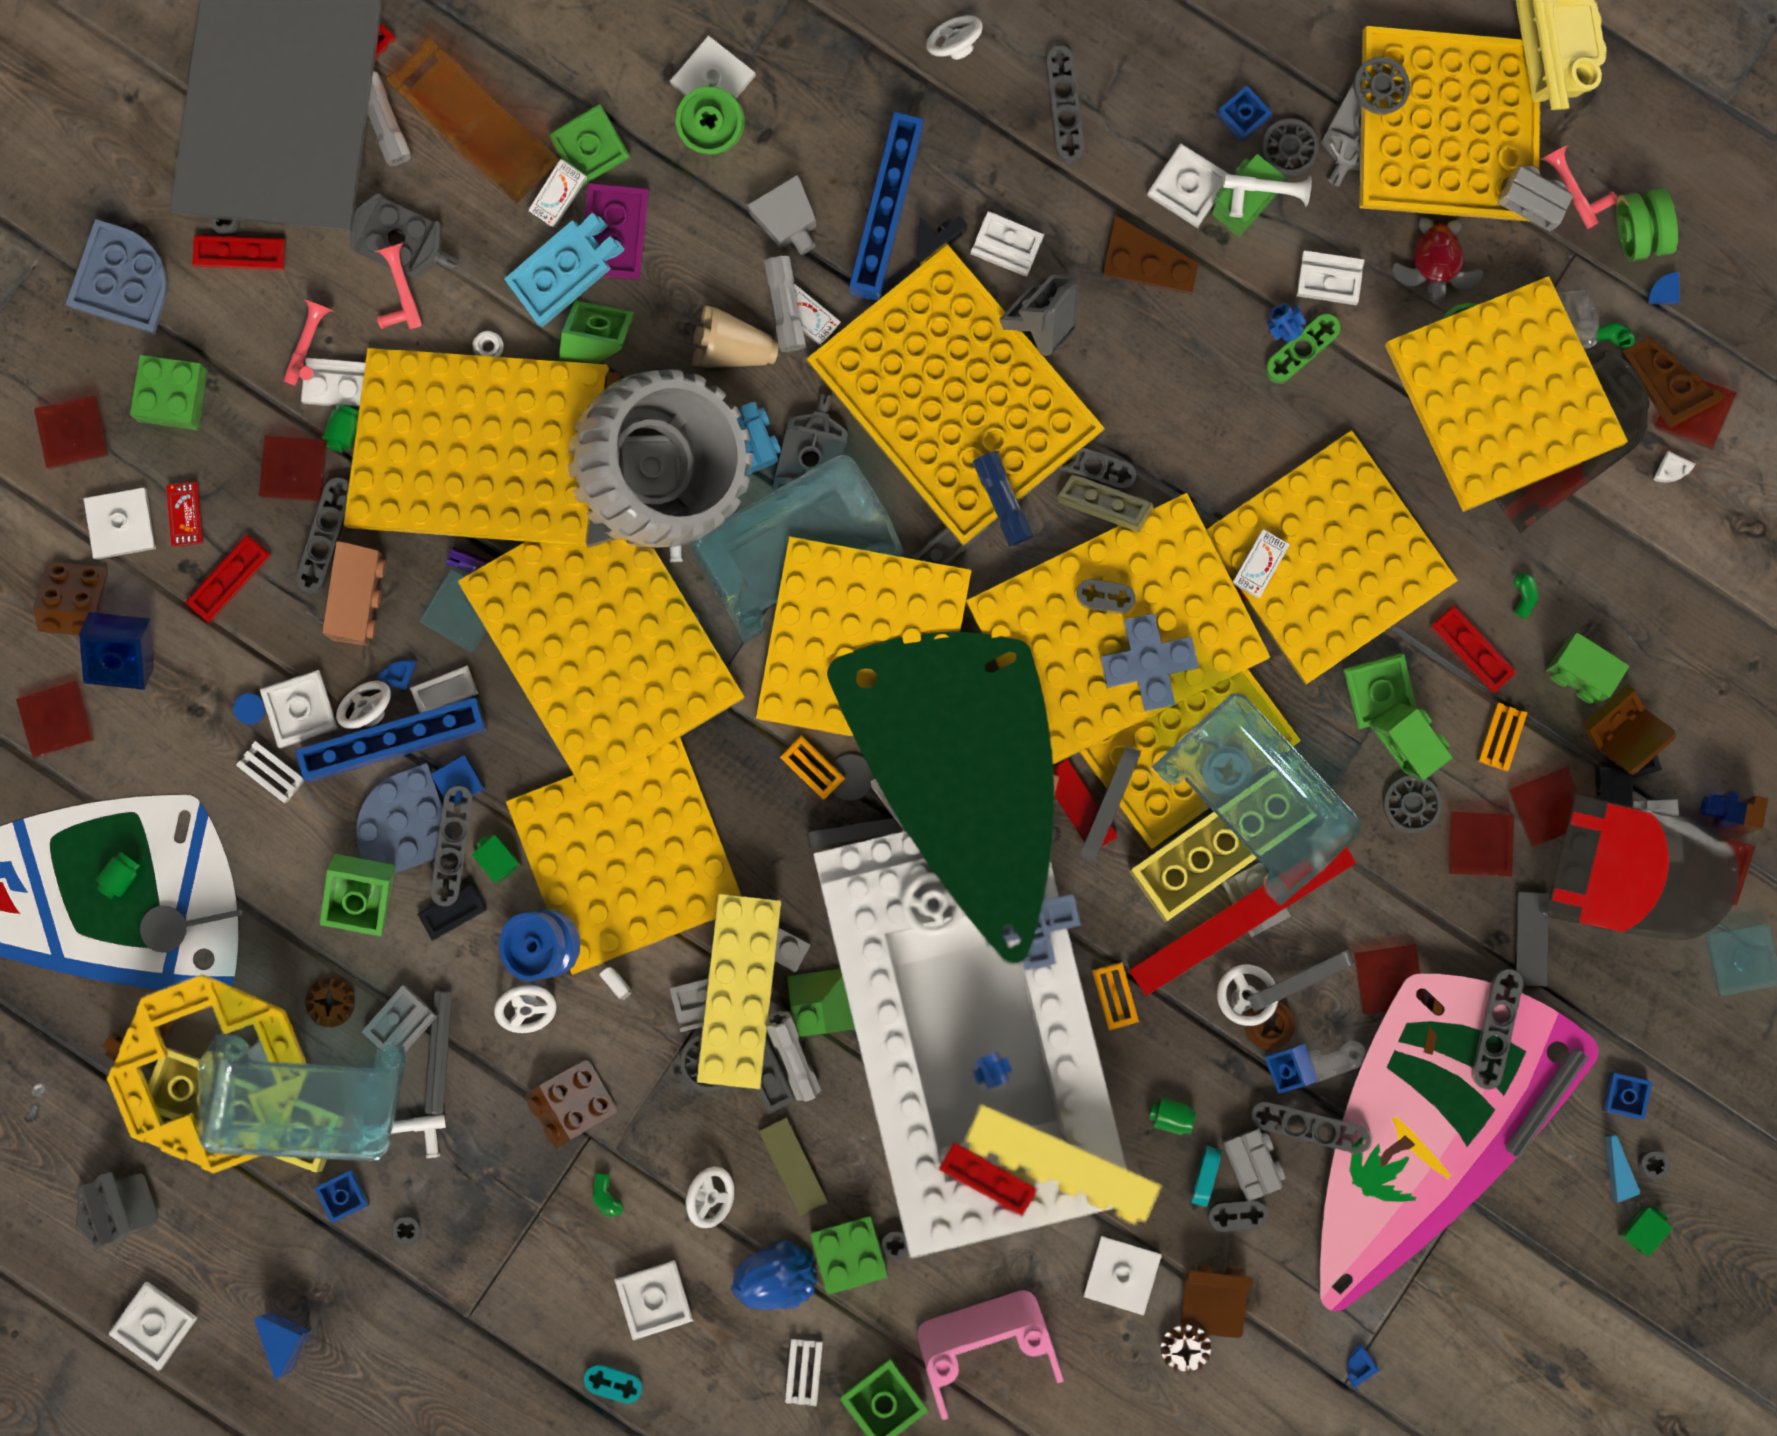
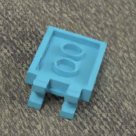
(563, 269)

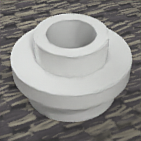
(484, 337)

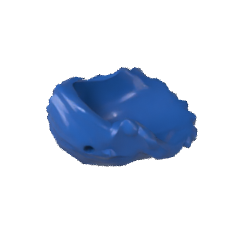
(775, 1277)

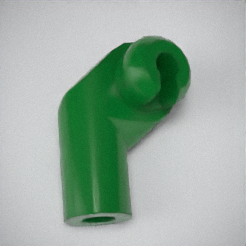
(1616, 334)
(1529, 594)
(602, 1197)

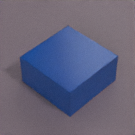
(1244, 113)
(458, 774)
(1291, 1068)
(1627, 1096)
(342, 1196)

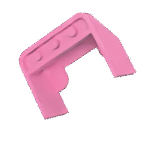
(978, 1326)

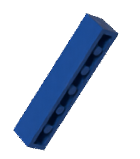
(886, 207)
(391, 740)

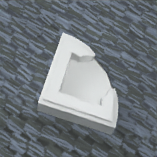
(1673, 468)

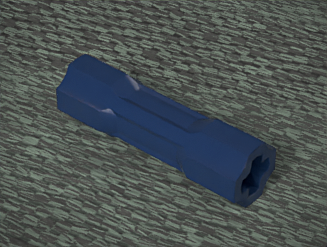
(994, 479)

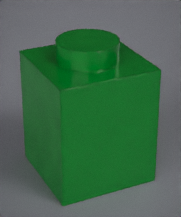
(495, 858)
(1646, 1230)

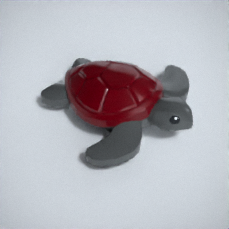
(1438, 260)

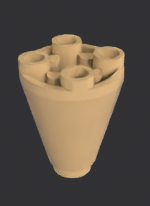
(731, 342)

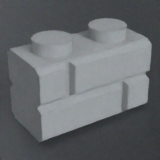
(1535, 197)
(1253, 1164)

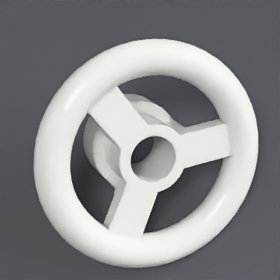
(958, 41)
(367, 710)
(909, 900)
(1238, 1001)
(525, 1005)
(703, 1196)

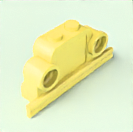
(1561, 48)

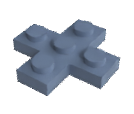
(1149, 662)
(1055, 915)

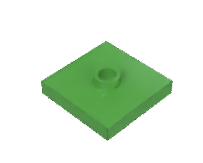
(590, 144)
(1378, 687)

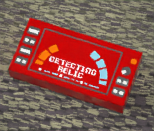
(184, 514)

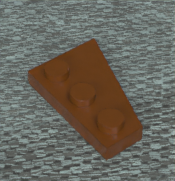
(1147, 261)
(1670, 385)

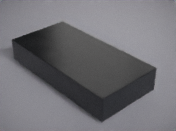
(443, 919)

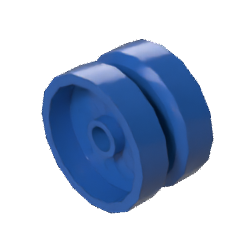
(539, 944)

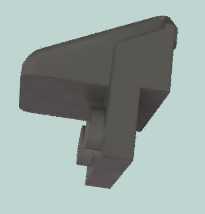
(1046, 311)
(114, 1209)

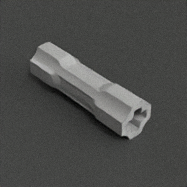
(385, 125)
(784, 301)
(800, 1073)

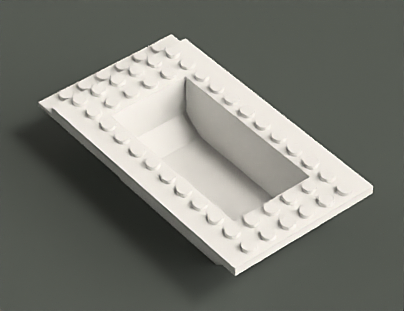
(925, 1018)

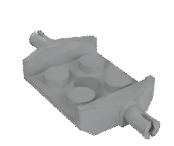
(1344, 138)

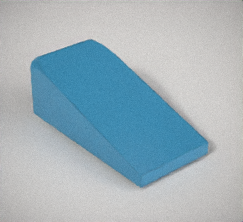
(1621, 1177)

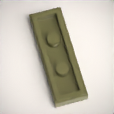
(1105, 502)
(793, 1166)

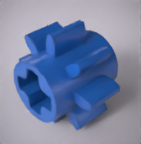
(1286, 322)
(992, 1070)

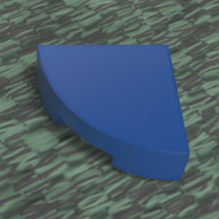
(1665, 290)
(398, 674)
(1360, 1366)

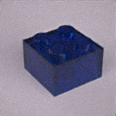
(116, 650)

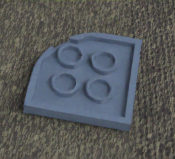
(120, 279)
(402, 820)

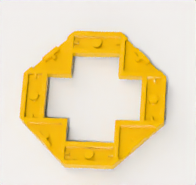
(144, 1045)

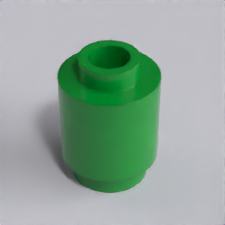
(341, 428)
(117, 875)
(1172, 1116)

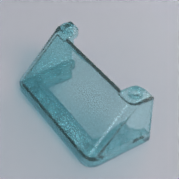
(749, 549)
(1262, 793)
(296, 1107)

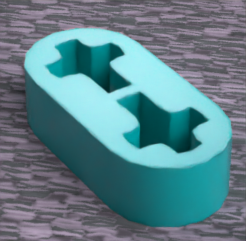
(1206, 1176)
(611, 1391)

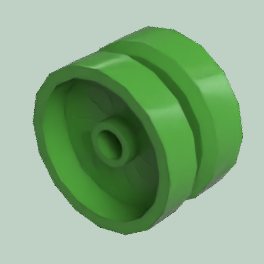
(692, 117)
(1647, 224)

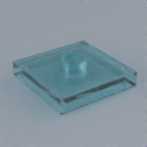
(453, 615)
(1743, 960)

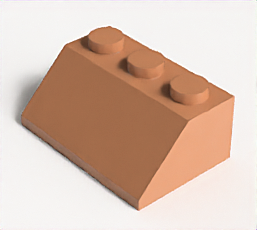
(353, 594)

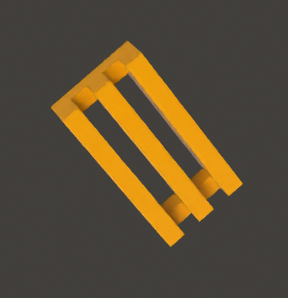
(1510, 712)
(832, 786)
(1103, 999)

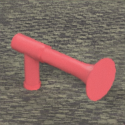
(1585, 210)
(409, 310)
(295, 367)

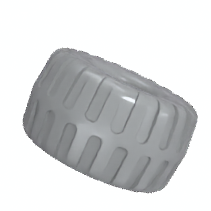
(707, 444)

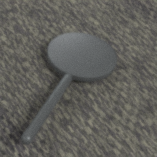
(857, 777)
(165, 927)

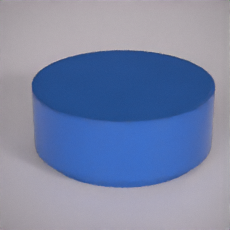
(249, 709)

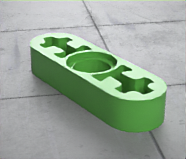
(1314, 328)

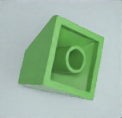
(593, 332)
(819, 1003)

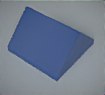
(281, 1342)

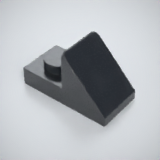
(931, 243)

